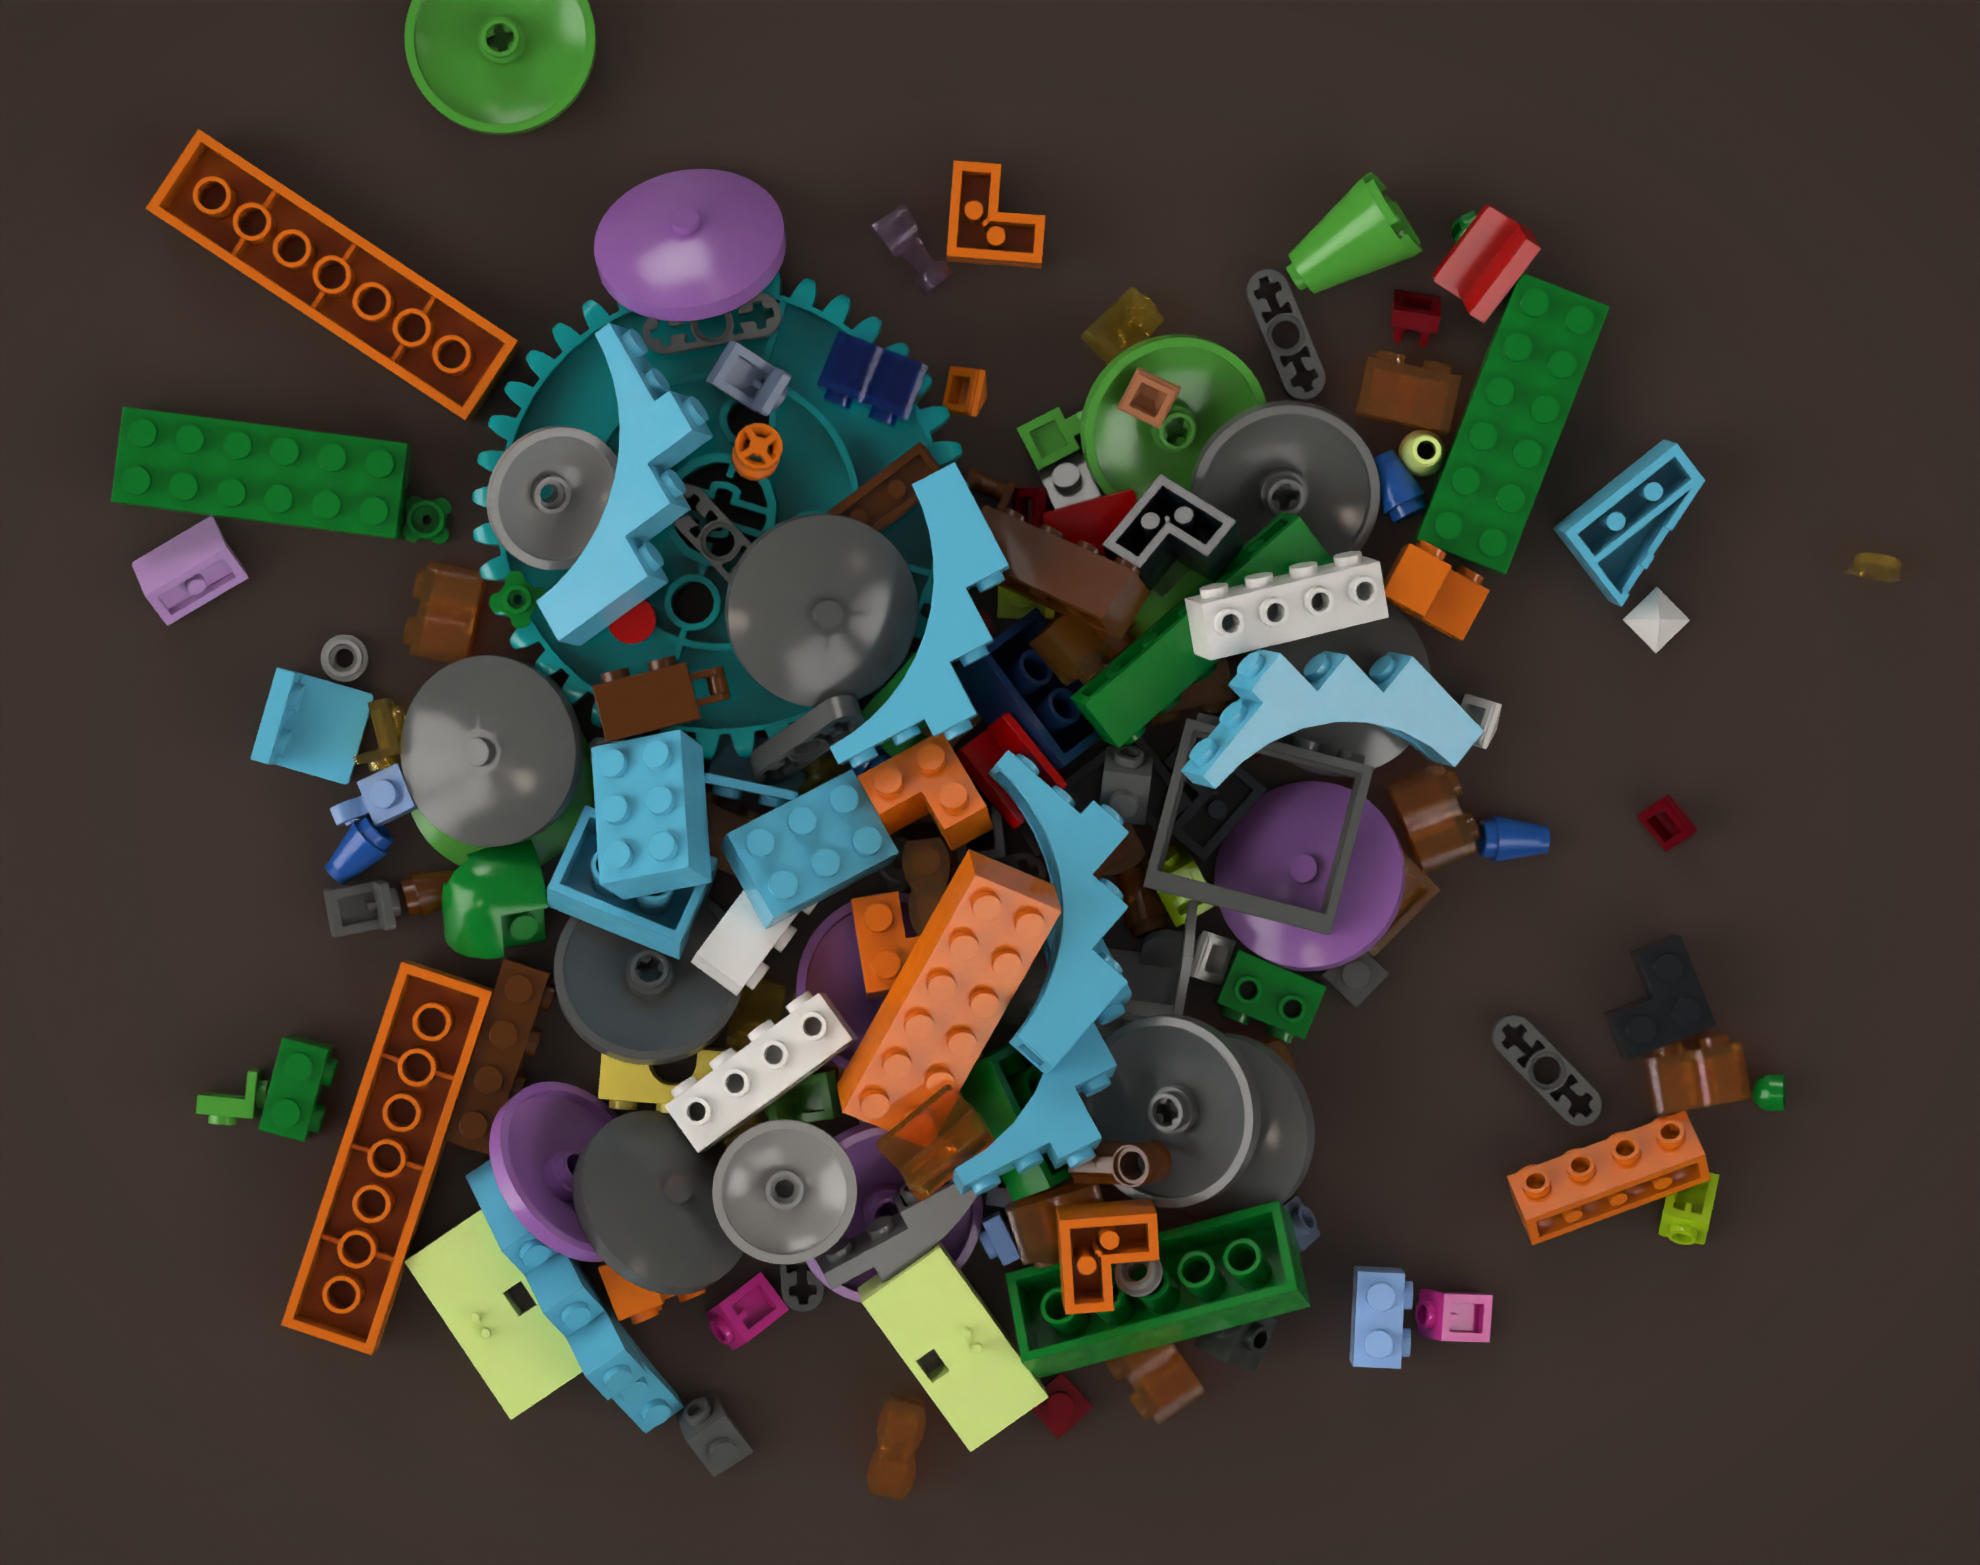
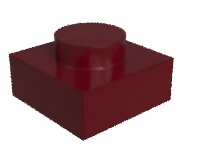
(1063, 1407)

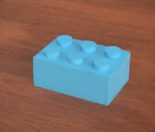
(651, 814)
(808, 849)
(654, 920)

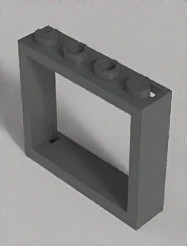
(1299, 752)

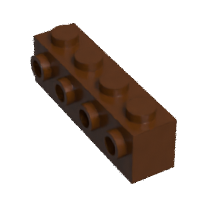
(1067, 575)
(500, 1051)

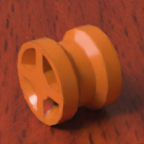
(757, 441)

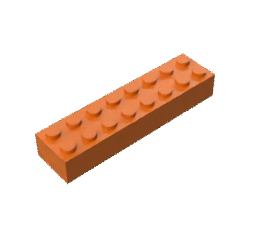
(334, 276)
(388, 1158)

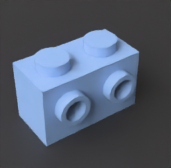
(1377, 1317)

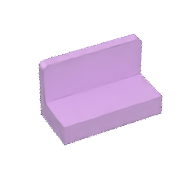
(188, 571)

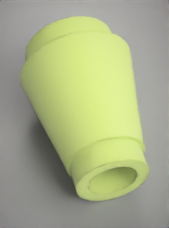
(1413, 462)

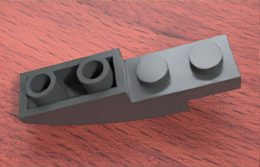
(897, 1240)

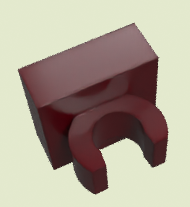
(1415, 312)

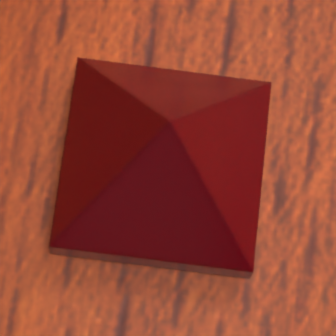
(1032, 503)
(1667, 822)

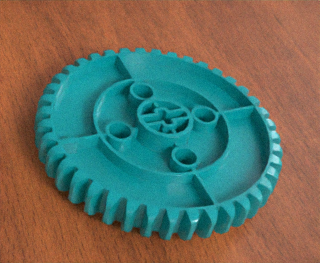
(822, 462)

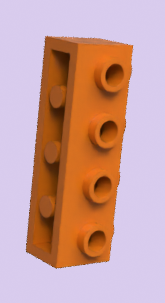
(1608, 1177)

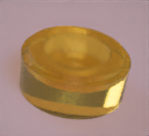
(1877, 567)

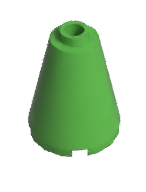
(1354, 239)

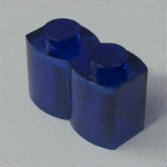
(871, 378)

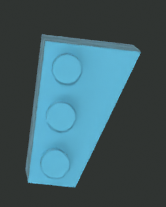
(1629, 517)

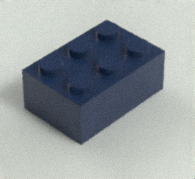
(1021, 683)

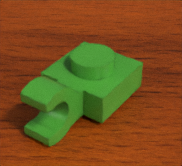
(1051, 437)

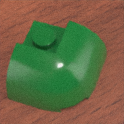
(495, 901)

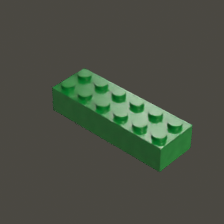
(1511, 423)
(262, 473)
(1211, 1280)

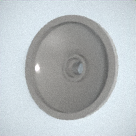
(558, 528)
(789, 1226)

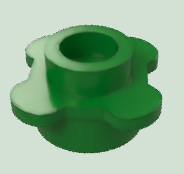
(436, 529)
(503, 601)

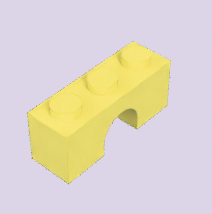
(632, 1083)

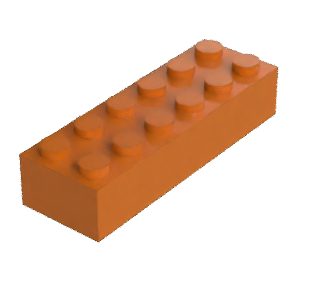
(949, 990)

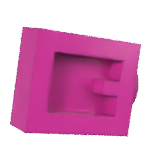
(746, 1312)
(1454, 1316)

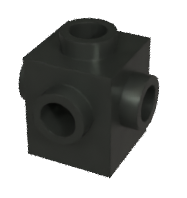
(1239, 1344)

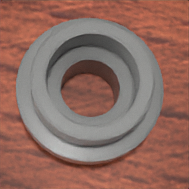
(329, 658)
(1124, 1272)

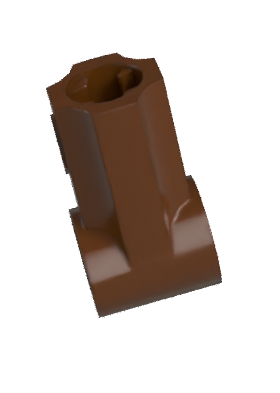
(1118, 1164)

